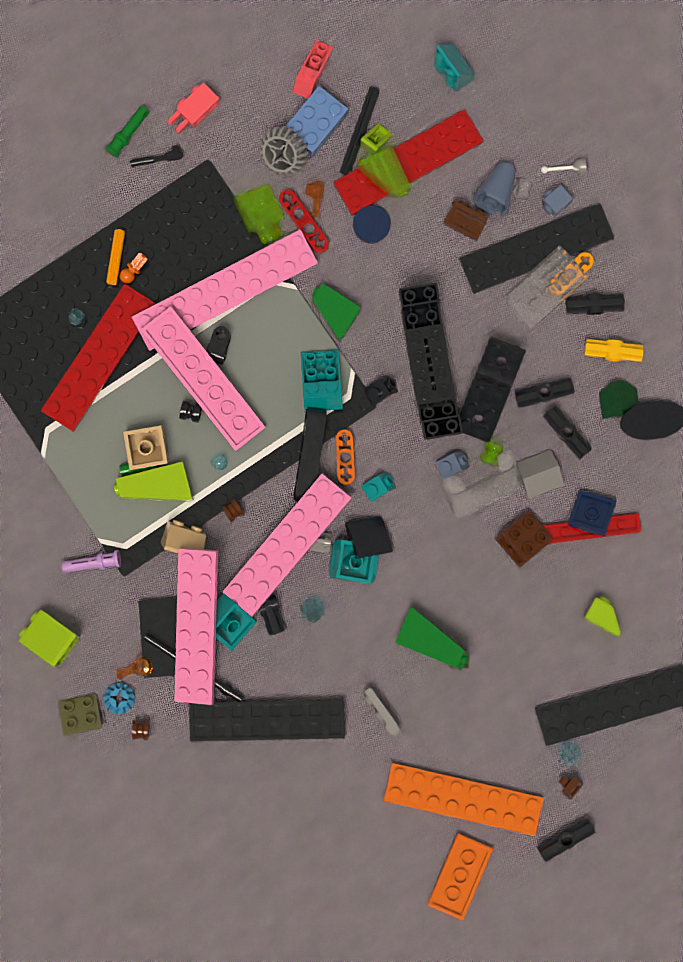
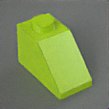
(603, 616)

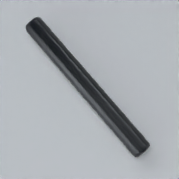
(359, 131)

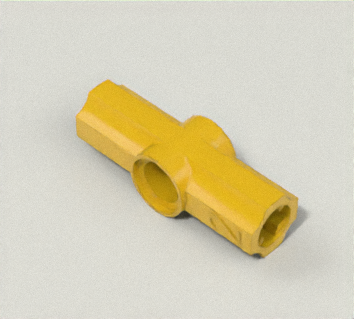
(613, 350)

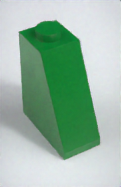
(335, 309)

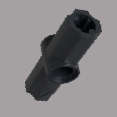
(594, 304)
(556, 390)
(576, 441)
(271, 616)
(577, 833)

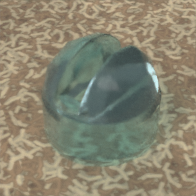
(76, 316)
(219, 463)

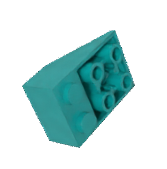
(452, 66)
(321, 380)

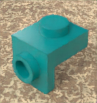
(378, 486)

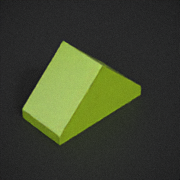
(375, 139)

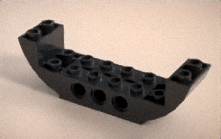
(429, 361)

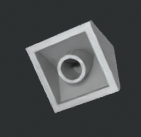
(540, 474)

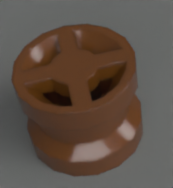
(232, 510)
(140, 730)

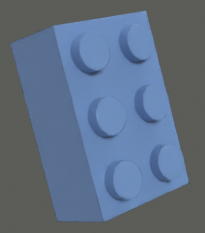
(318, 119)

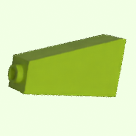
(159, 484)

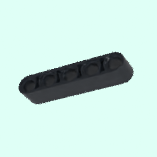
(310, 451)

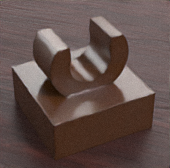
(571, 786)

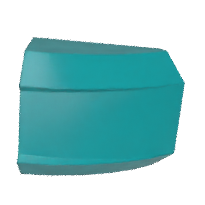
(347, 568)

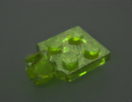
(260, 213)

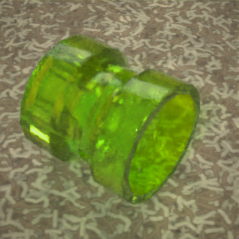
(491, 454)

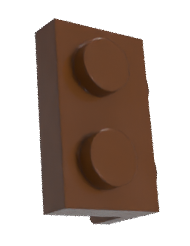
(466, 220)

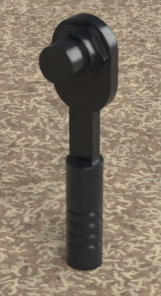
(175, 154)

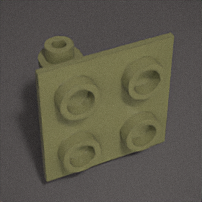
(80, 714)

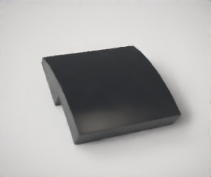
(368, 537)

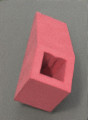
(312, 69)

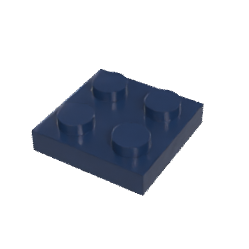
(592, 513)

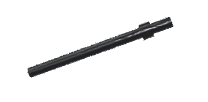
(225, 689)

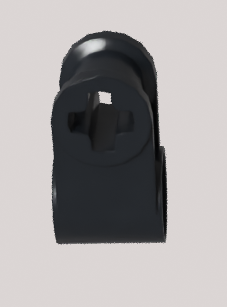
(218, 348)

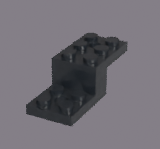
(490, 388)

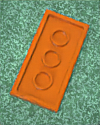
(460, 876)

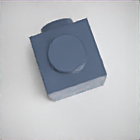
(556, 201)

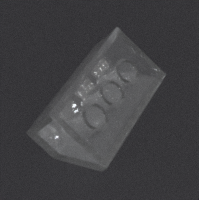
(545, 287)

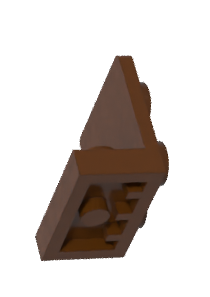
(524, 539)

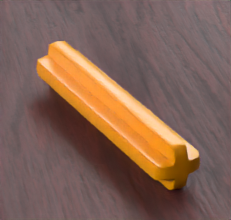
(115, 257)

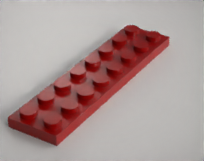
(416, 157)
(96, 359)

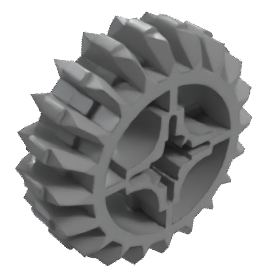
(273, 148)

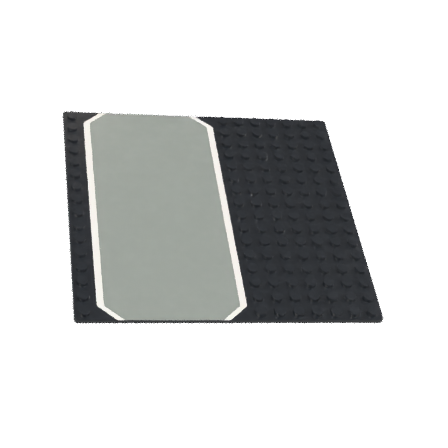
(187, 236)

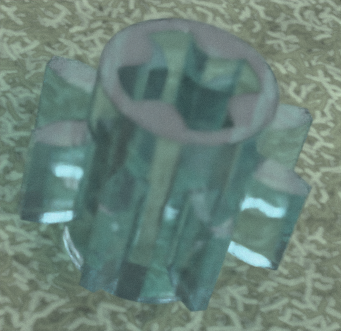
(312, 610)
(572, 760)

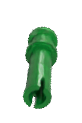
(122, 138)

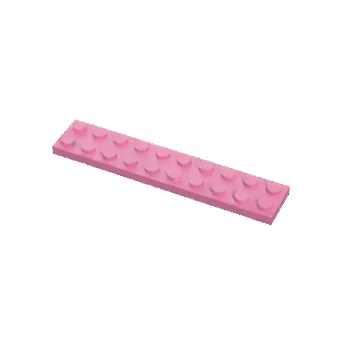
(234, 283)

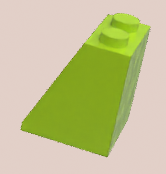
(48, 638)

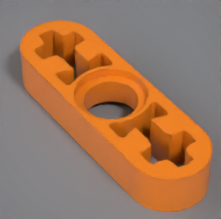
(339, 443)

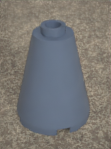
(496, 190)

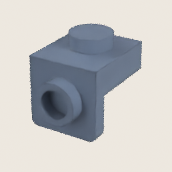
(452, 464)

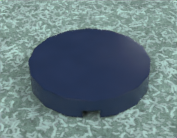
(371, 224)

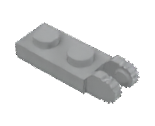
(381, 713)

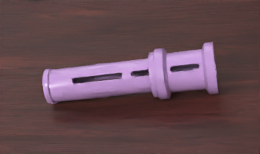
(100, 561)

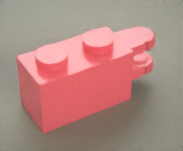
(195, 107)

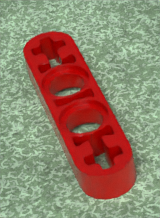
(305, 220)

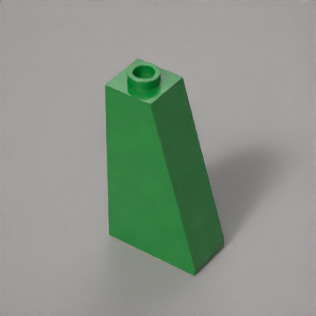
(428, 640)

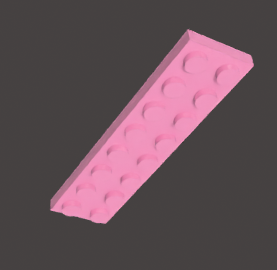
(202, 378)
(287, 545)
(196, 625)

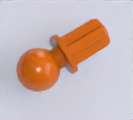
(127, 275)

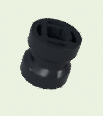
(186, 409)

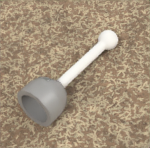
(579, 167)

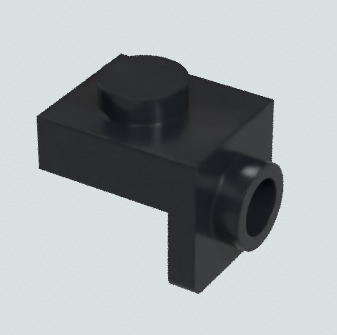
(381, 390)

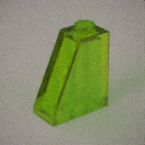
(386, 172)

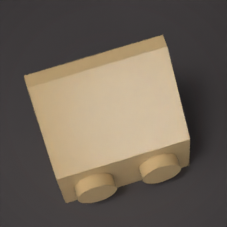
(146, 447)
(180, 536)

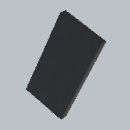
(159, 620)

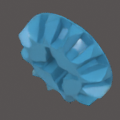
(124, 706)

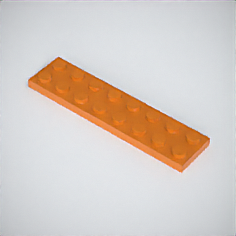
(463, 799)

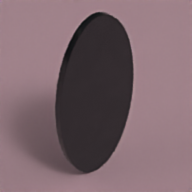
(652, 420)

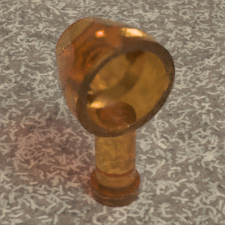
(315, 191)
(145, 670)

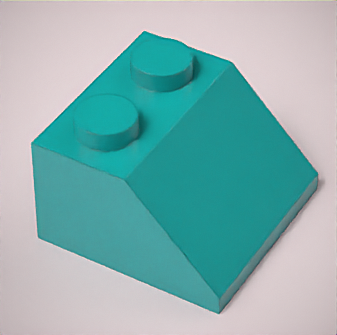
(231, 622)

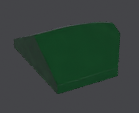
(617, 399)

